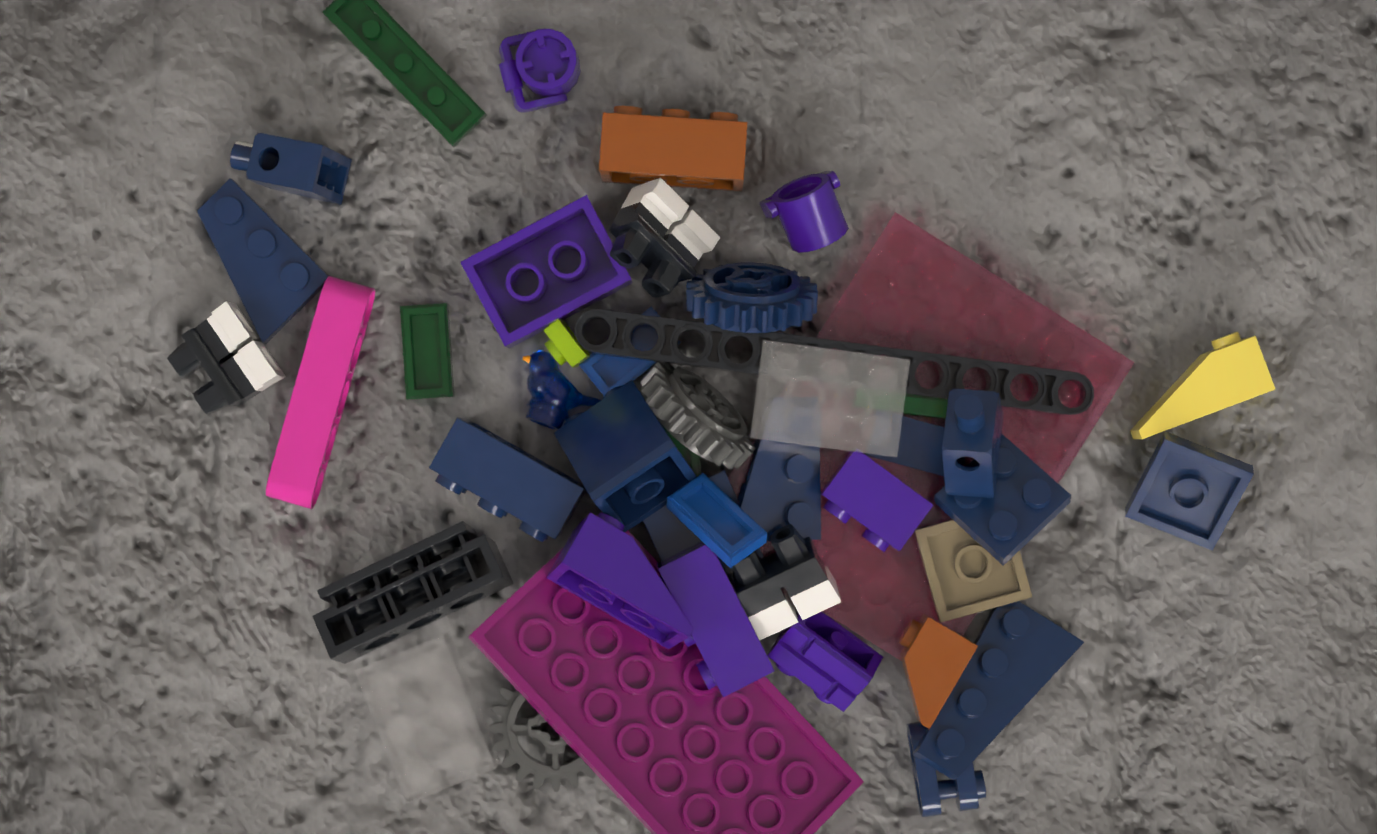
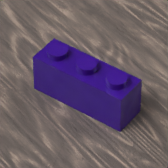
(720, 624)

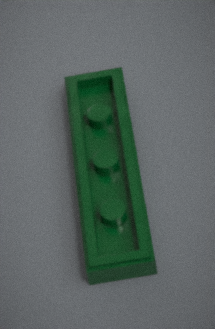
(407, 67)

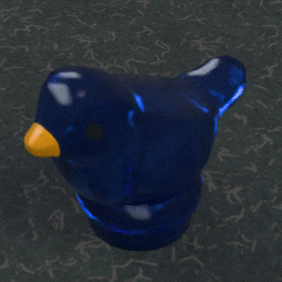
(551, 392)

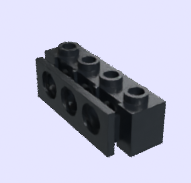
(409, 603)

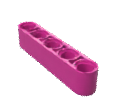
(320, 392)

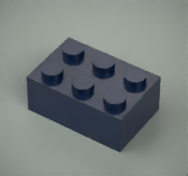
(507, 479)

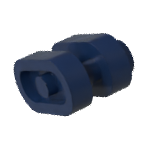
(965, 789)

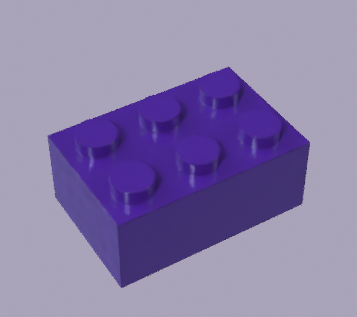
(546, 272)

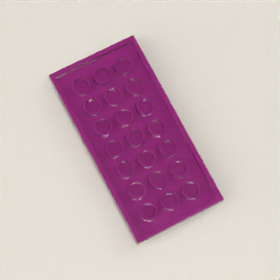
(655, 728)

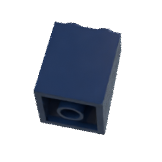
(624, 456)

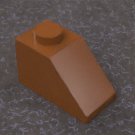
(932, 664)

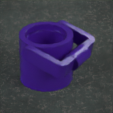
(545, 64)
(808, 211)

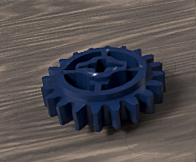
(751, 297)

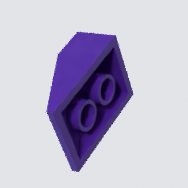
(616, 577)

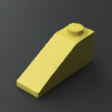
(1211, 383)

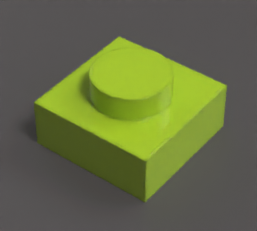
(564, 345)

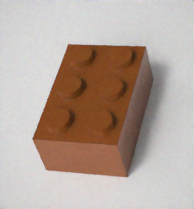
(673, 147)

